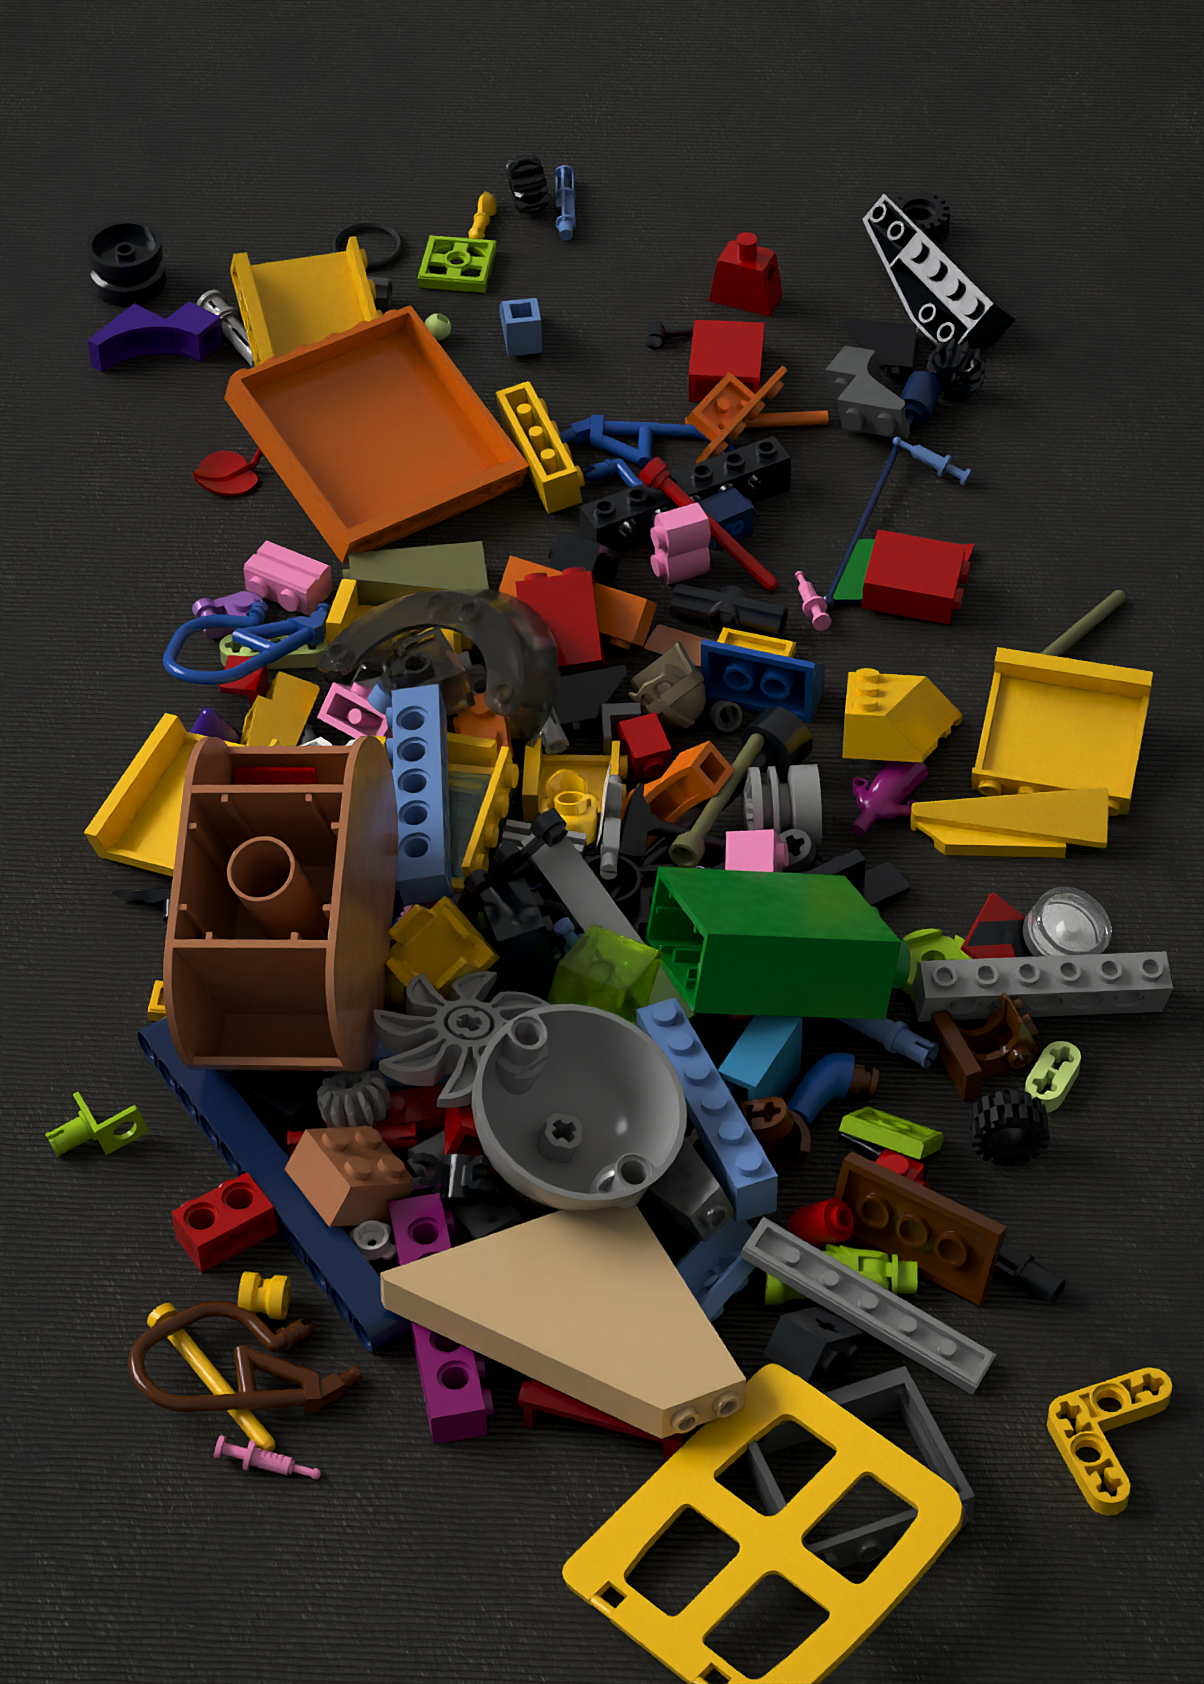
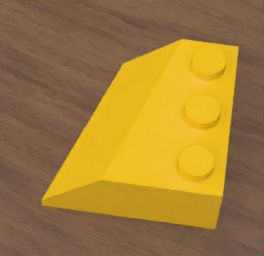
(894, 717)

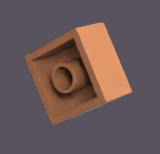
(348, 1174)

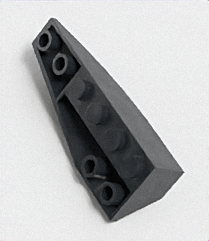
(932, 284)

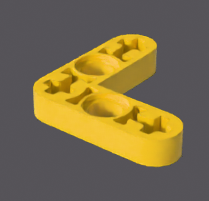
(1093, 1421)

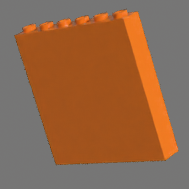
(375, 432)

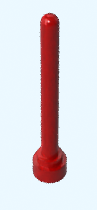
(656, 475)

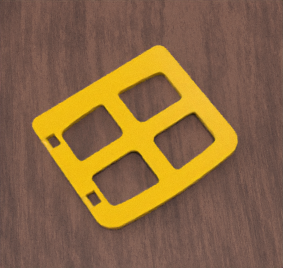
(767, 1542)

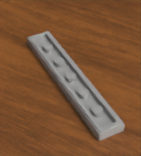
(593, 905)
(867, 1305)

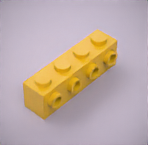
(540, 444)

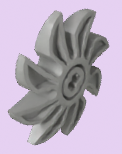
(446, 1035)

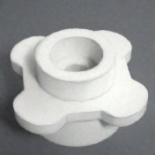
(376, 1232)

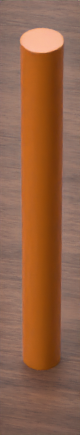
(786, 419)

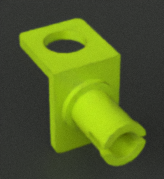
(85, 1127)

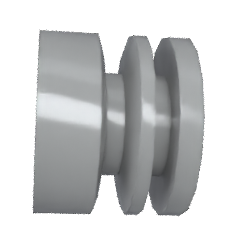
(784, 805)

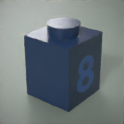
(731, 512)

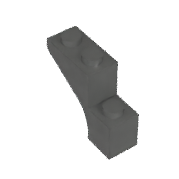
(860, 397)

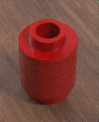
(822, 1222)

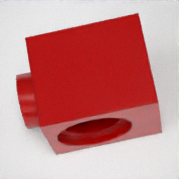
(645, 745)

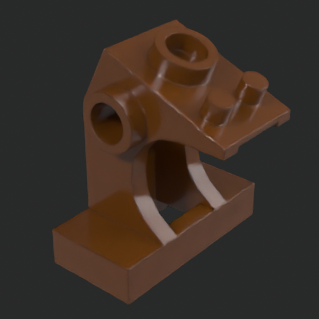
(1004, 1029)

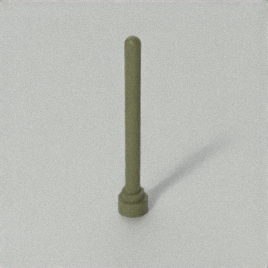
(1085, 624)
(689, 847)

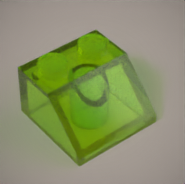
(606, 973)

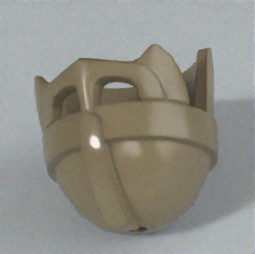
(671, 689)

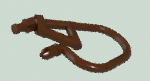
(312, 1392)

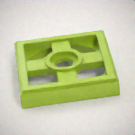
(458, 249)
(892, 1132)

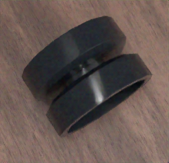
(126, 262)

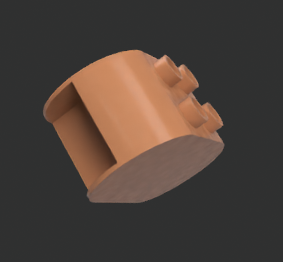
(281, 909)

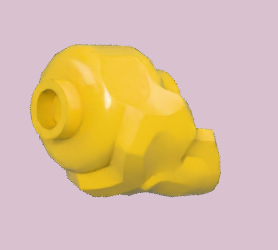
(569, 796)

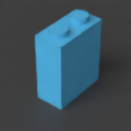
(764, 1058)

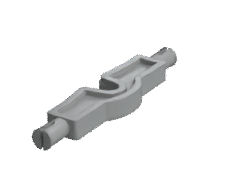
(611, 828)

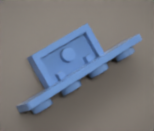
(715, 1269)

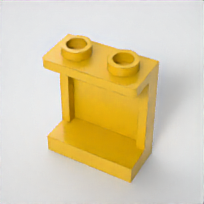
(592, 768)

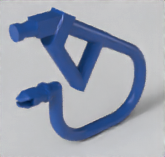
(596, 430)
(250, 634)

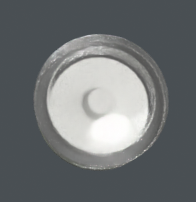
(1066, 924)

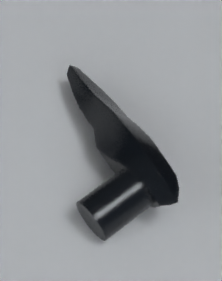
(156, 896)

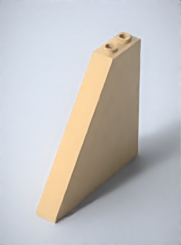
(584, 1310)

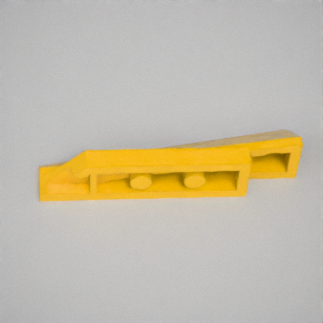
(280, 712)
(1016, 823)

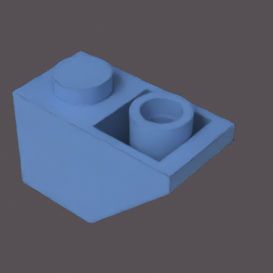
(521, 326)

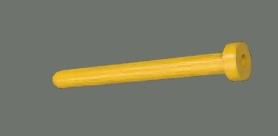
(211, 1377)

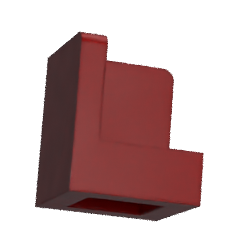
(252, 685)

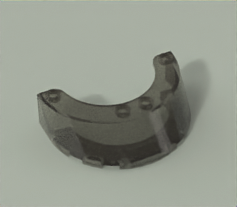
(508, 632)

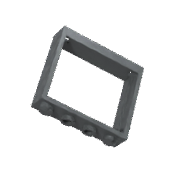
(865, 1401)

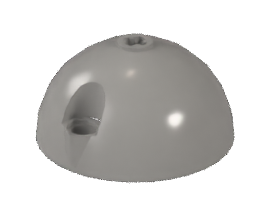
(589, 1117)

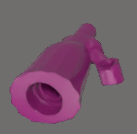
(886, 793)

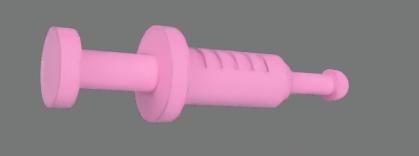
(814, 605)
(262, 1459)

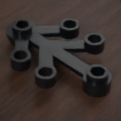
(511, 863)

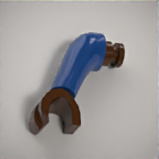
(826, 1080)

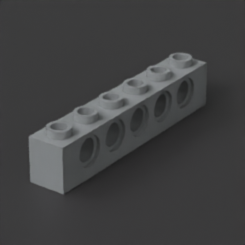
(1044, 985)

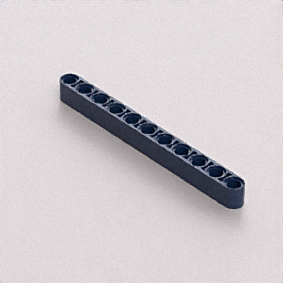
(249, 1147)

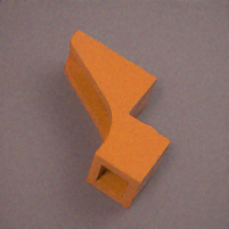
(688, 781)

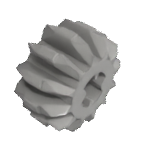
(353, 1098)

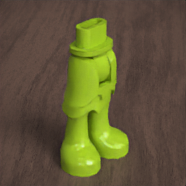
(875, 1265)

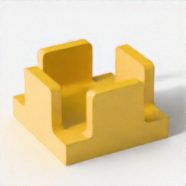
(439, 945)

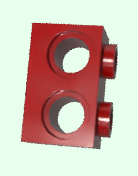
(224, 1222)

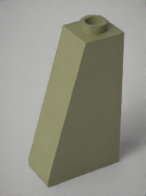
(406, 571)

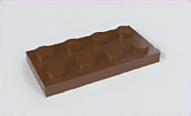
(921, 1226)

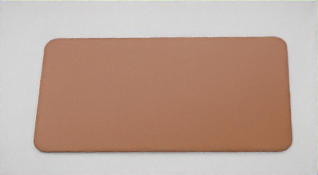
(664, 638)

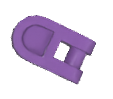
(233, 604)

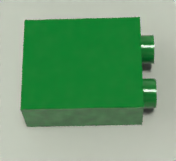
(774, 944)

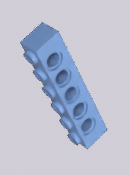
(421, 792)

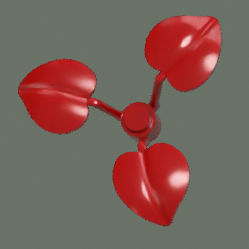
(227, 473)

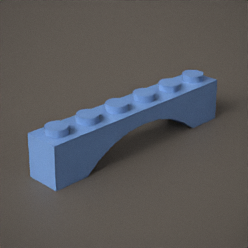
(726, 1137)

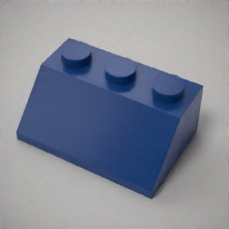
(761, 679)

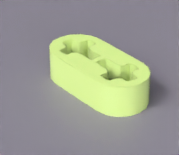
(1060, 1080)

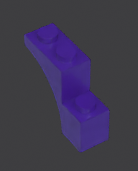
(139, 332)

